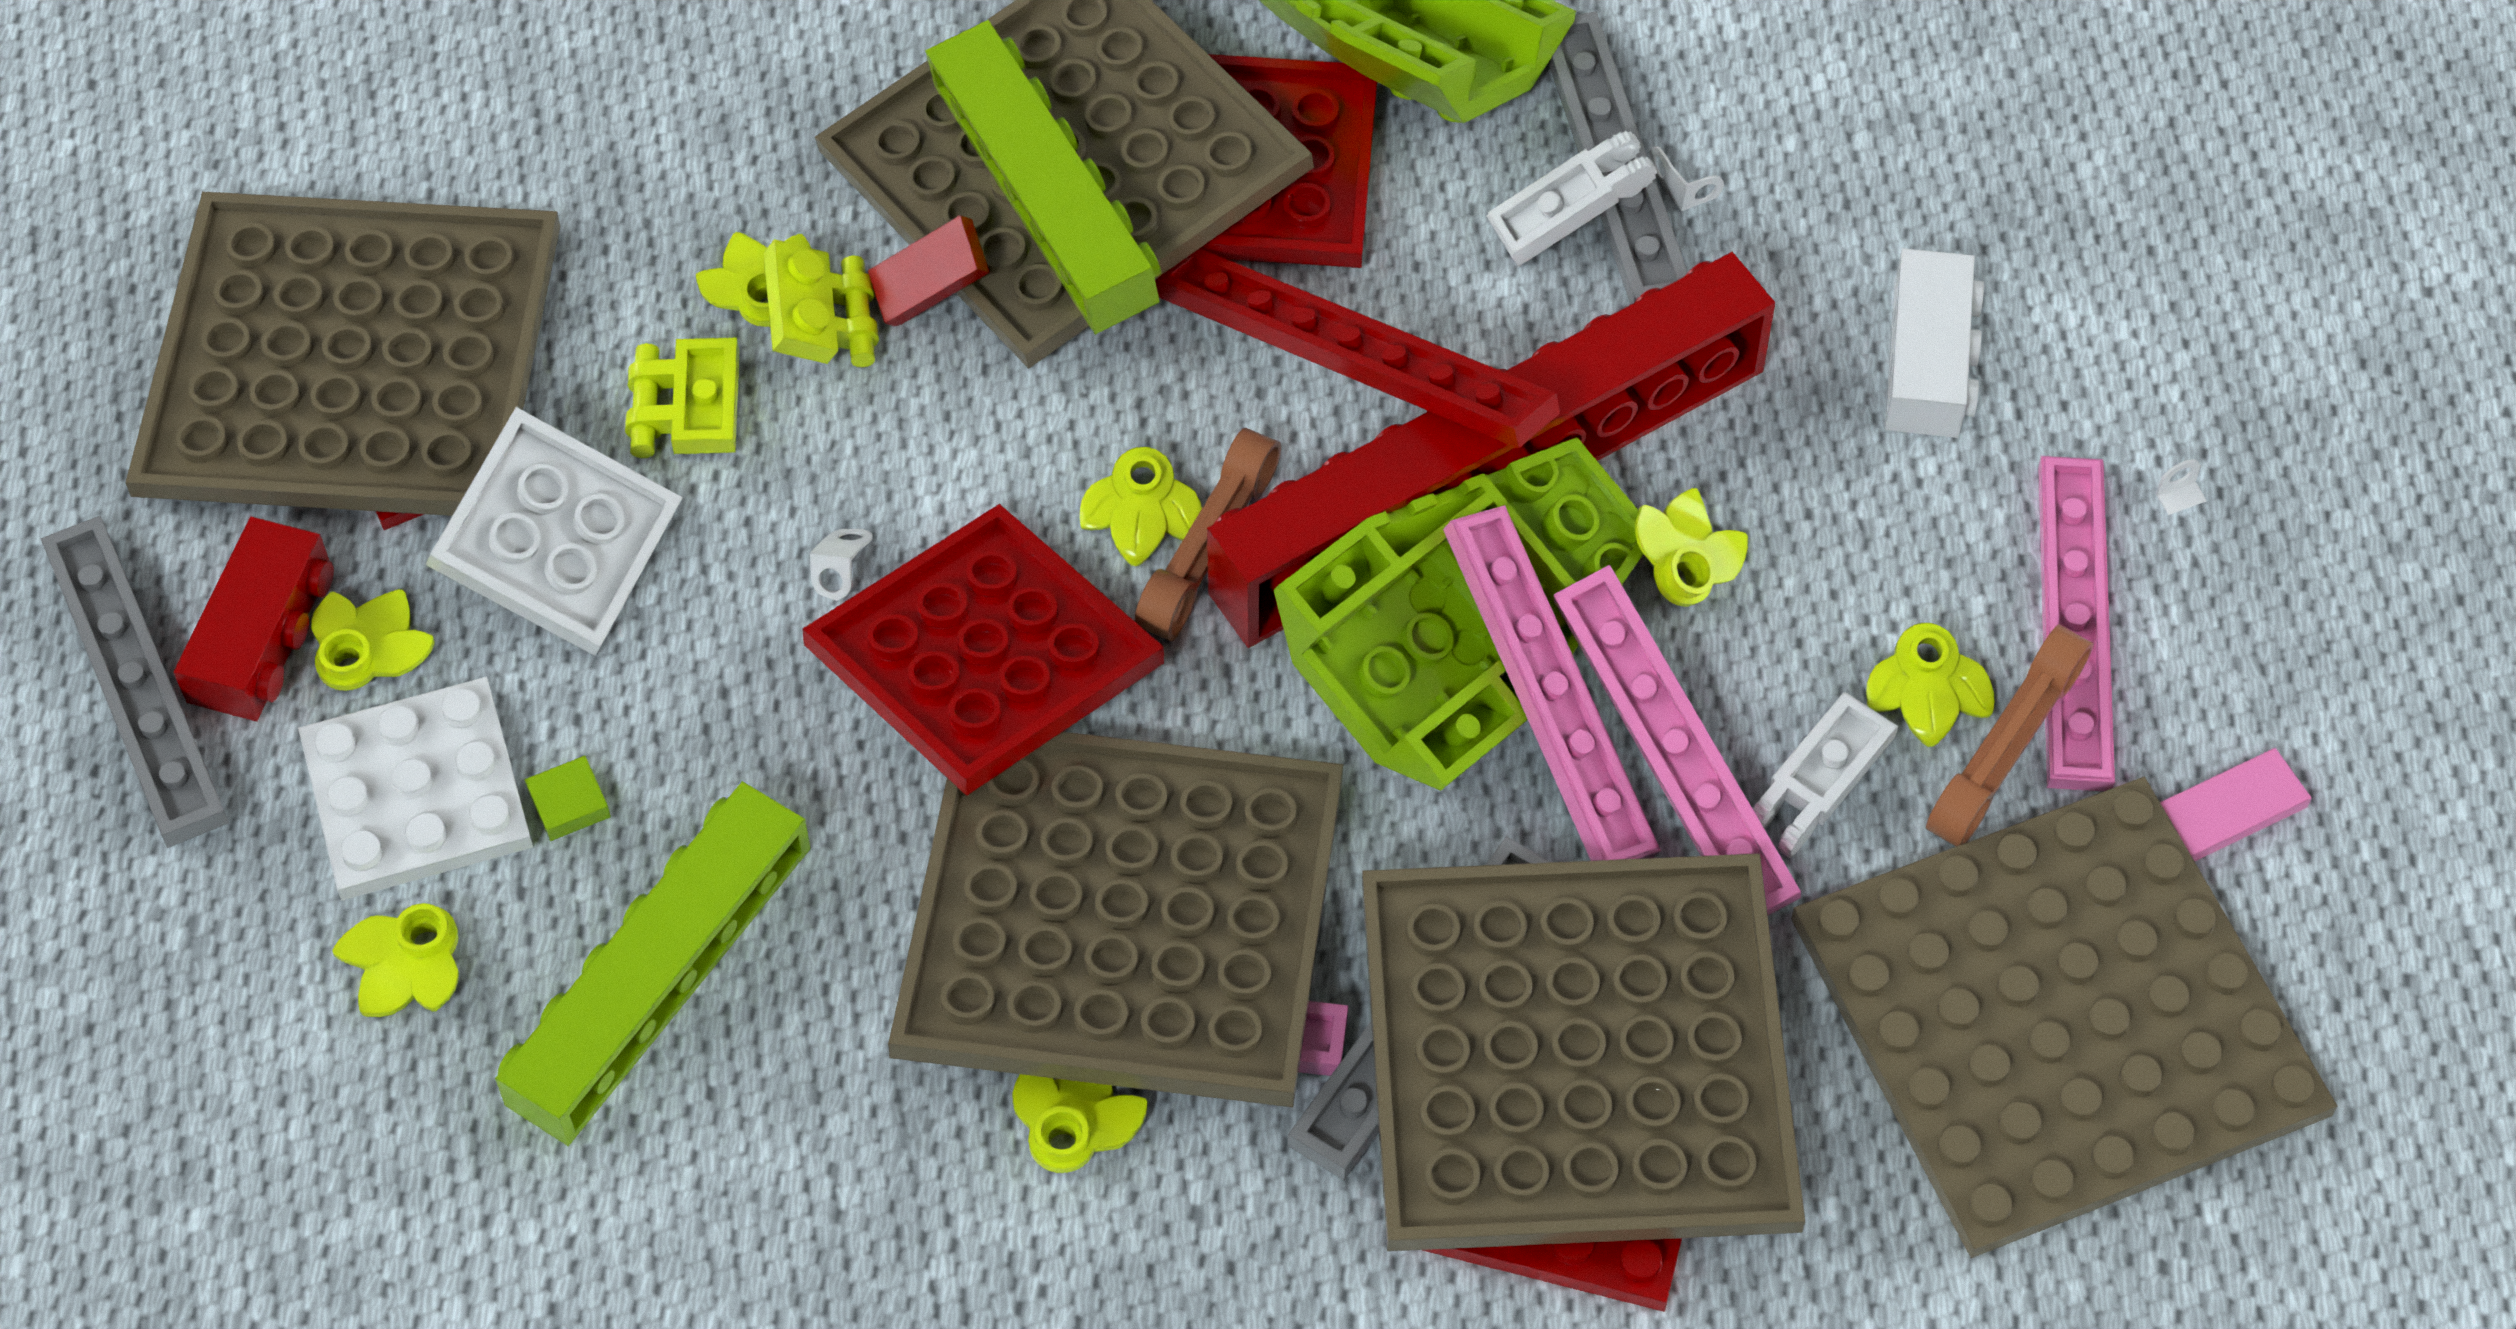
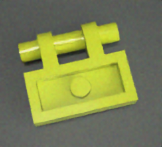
(803, 300)
(703, 397)

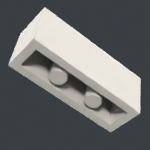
(1933, 343)

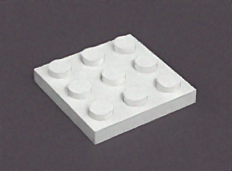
(554, 531)
(414, 788)

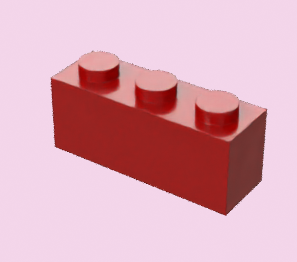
(254, 619)

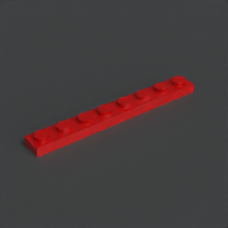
(1360, 347)

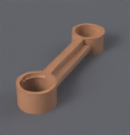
(1173, 591)
(1971, 792)

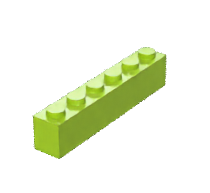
(1044, 177)
(652, 962)

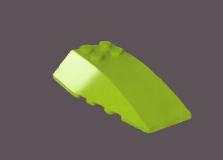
(1437, 52)
(1394, 629)

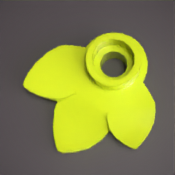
(741, 279)
(1140, 512)
(1685, 540)
(372, 633)
(1930, 691)
(396, 966)
(1079, 1110)

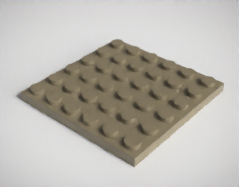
(1144, 104)
(342, 352)
(1125, 919)
(2060, 1015)
(1578, 1053)

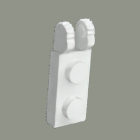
(1571, 196)
(1825, 768)

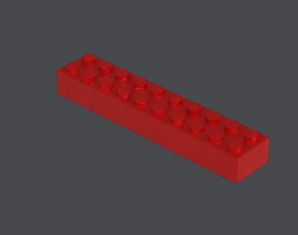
(1611, 389)

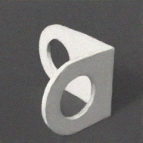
(1677, 188)
(2183, 492)
(837, 555)

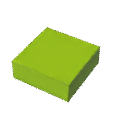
(567, 798)

